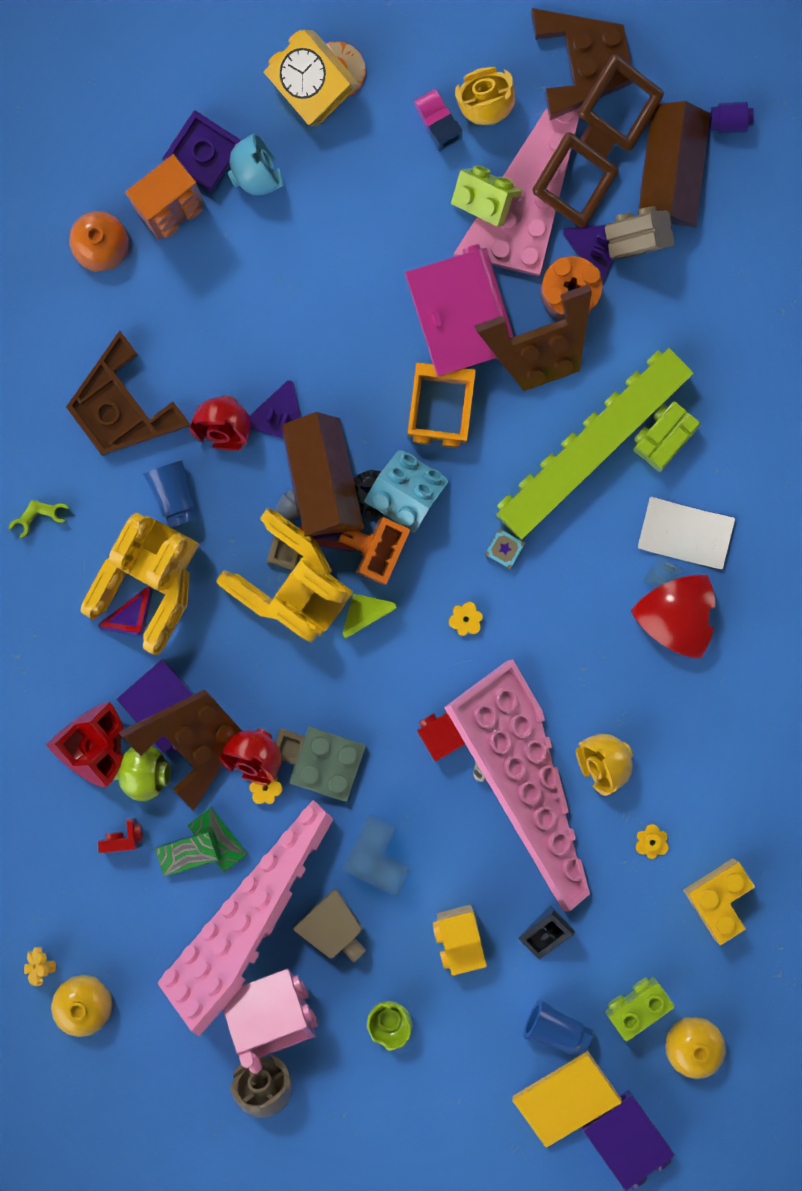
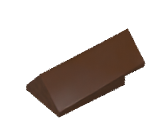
(675, 161)
(321, 475)

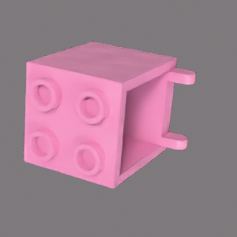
(269, 1017)

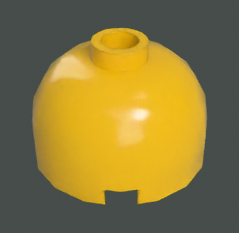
(486, 96)
(606, 761)
(81, 1006)
(695, 1047)

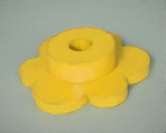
(467, 610)
(261, 795)
(651, 833)

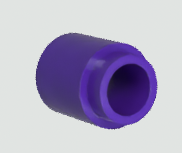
(731, 117)

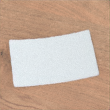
(686, 533)

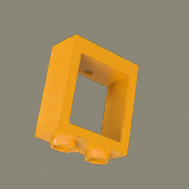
(422, 436)

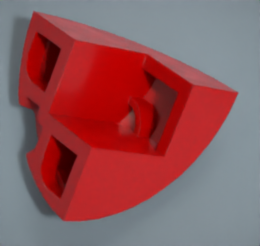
(679, 614)
(91, 745)

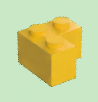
(713, 896)
(461, 940)

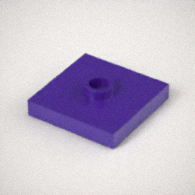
(203, 150)

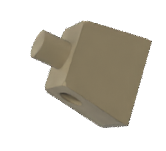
(332, 927)

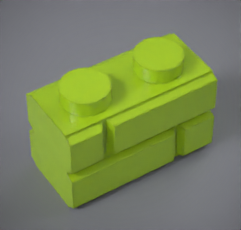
(666, 436)

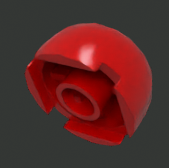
(222, 422)
(254, 755)

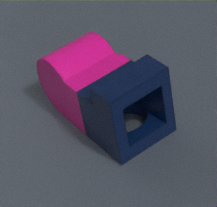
(438, 120)

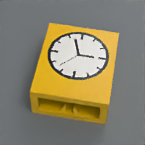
(310, 77)

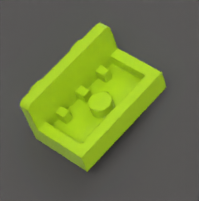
(484, 194)
(639, 1008)

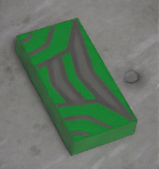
(228, 845)
(187, 853)

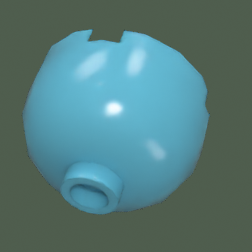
(253, 167)

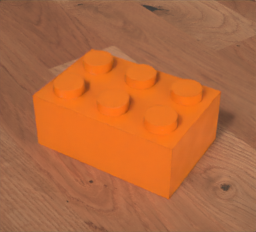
(166, 198)

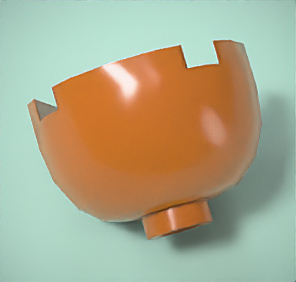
(99, 241)

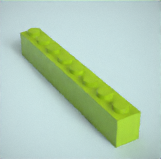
(594, 444)

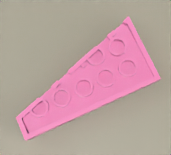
(529, 221)

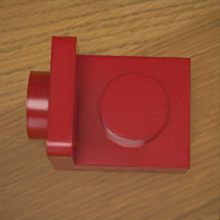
(117, 842)

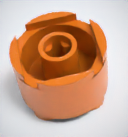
(568, 271)

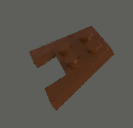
(588, 50)
(546, 351)
(109, 410)
(197, 731)

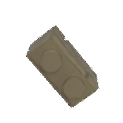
(639, 234)

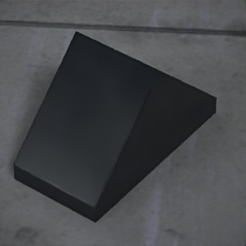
(546, 933)

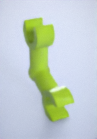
(34, 508)

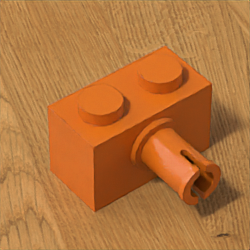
(378, 549)

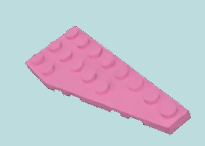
(509, 744)
(214, 962)

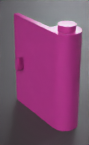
(453, 299)

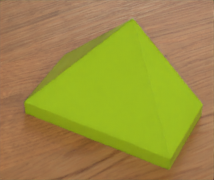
(364, 612)

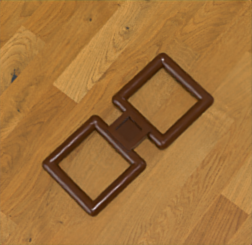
(598, 141)

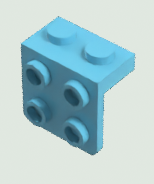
(406, 490)

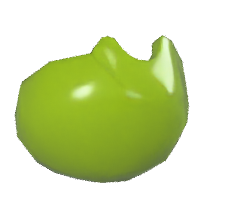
(389, 1025)

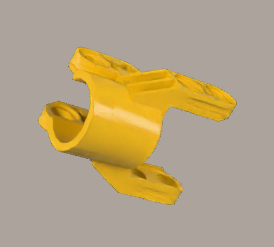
(155, 557)
(308, 597)

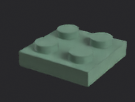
(327, 763)

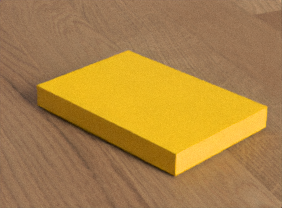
(567, 1099)

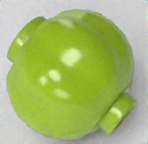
(143, 775)

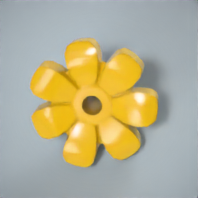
(38, 966)

